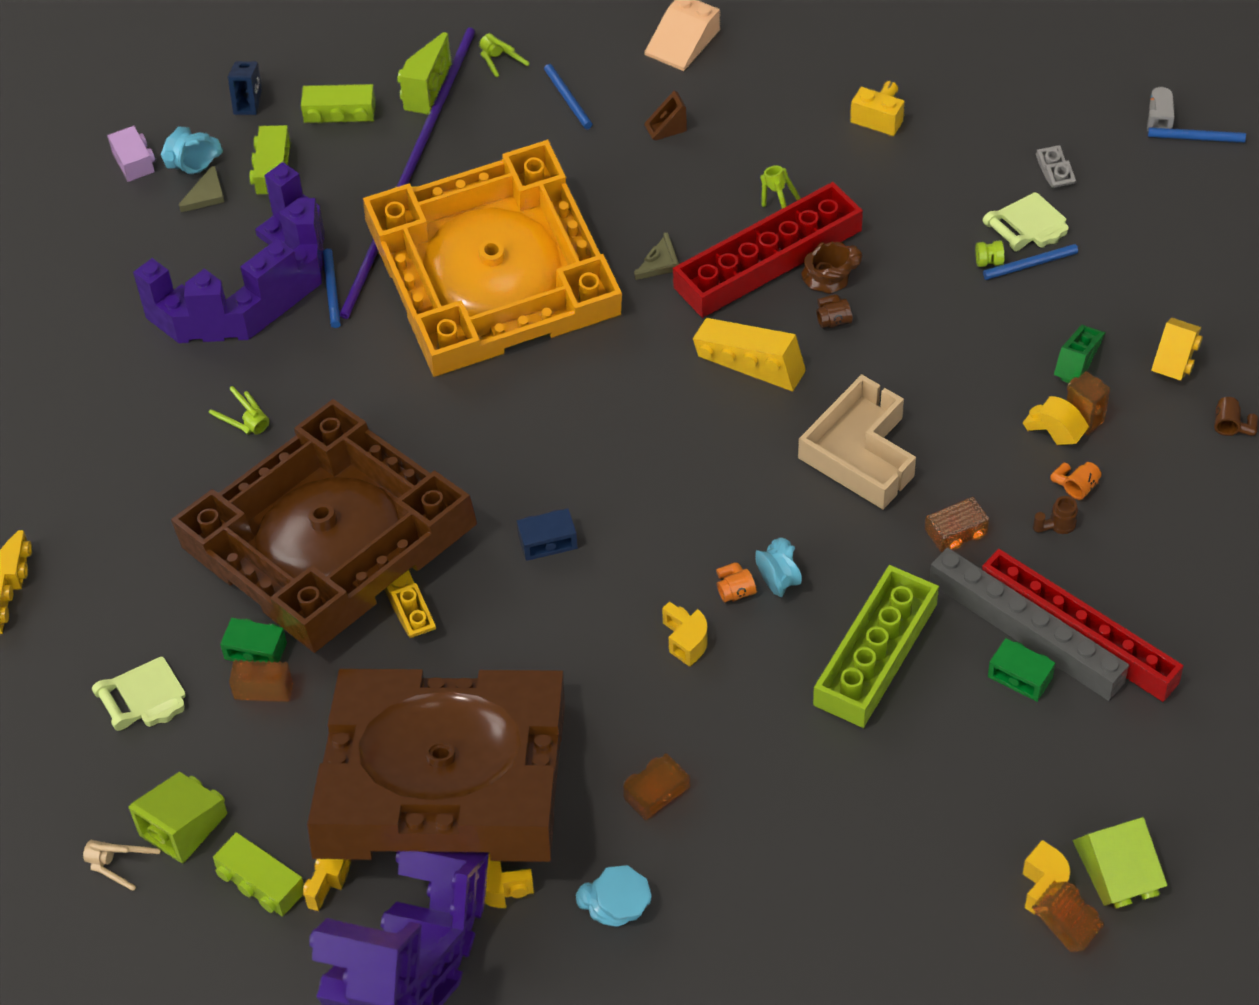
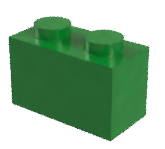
(253, 641)
(1021, 669)

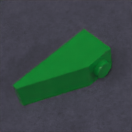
(1078, 353)

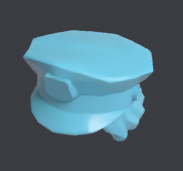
(190, 150)
(778, 566)
(615, 896)

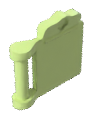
(1032, 219)
(148, 692)

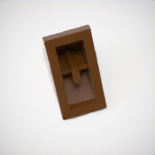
(668, 118)

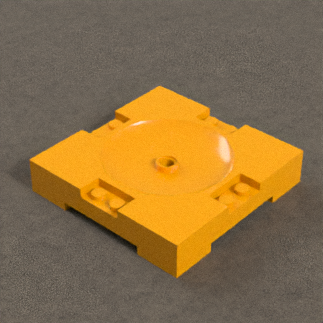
(491, 258)

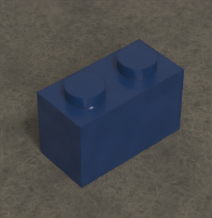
(547, 534)

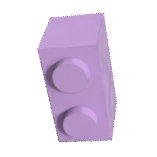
(131, 153)

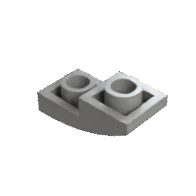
(1054, 167)

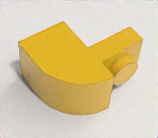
(1060, 419)
(689, 635)
(1044, 867)
(506, 884)

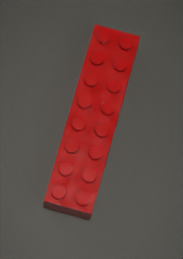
(766, 249)

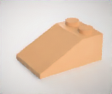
(684, 33)

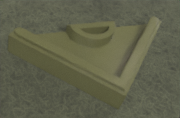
(204, 193)
(659, 260)

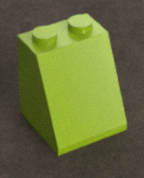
(178, 815)
(1122, 862)

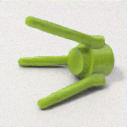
(493, 47)
(775, 179)
(254, 418)

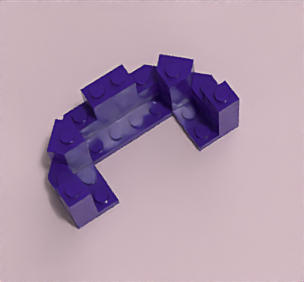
(272, 278)
(420, 947)

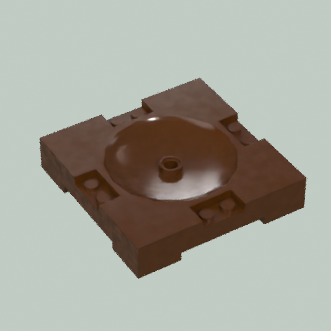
(324, 525)
(439, 764)

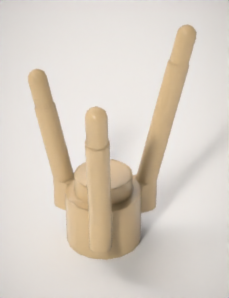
(102, 853)

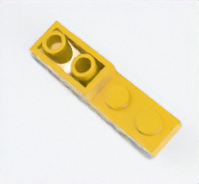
(12, 570)
(410, 606)
(327, 874)

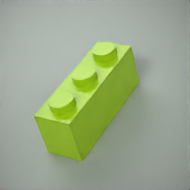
(338, 103)
(271, 149)
(258, 875)

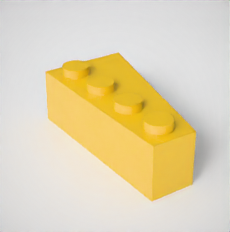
(752, 351)

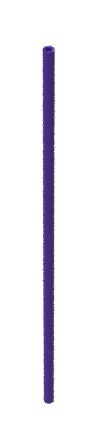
(411, 164)

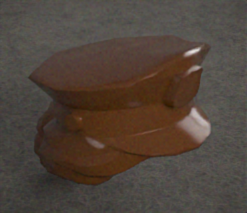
(830, 266)

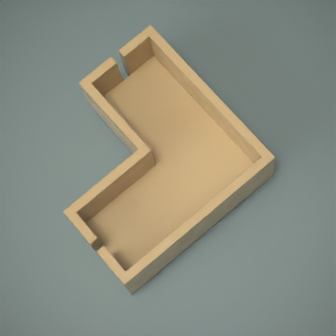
(851, 443)

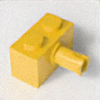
(878, 109)
(1177, 348)

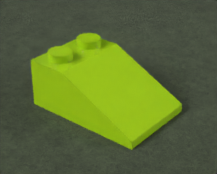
(424, 75)

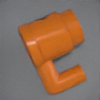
(1080, 481)
(736, 582)

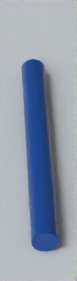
(567, 95)
(1196, 134)
(1030, 261)
(331, 288)

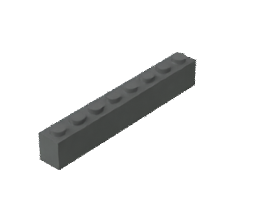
(1028, 624)

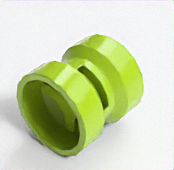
(989, 253)

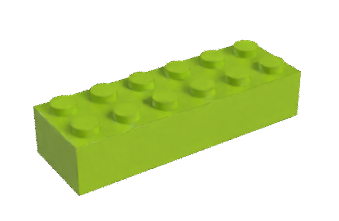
(875, 646)

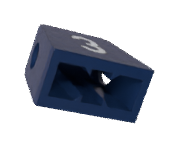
(245, 78)

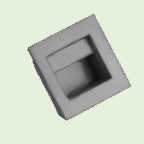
(1161, 109)

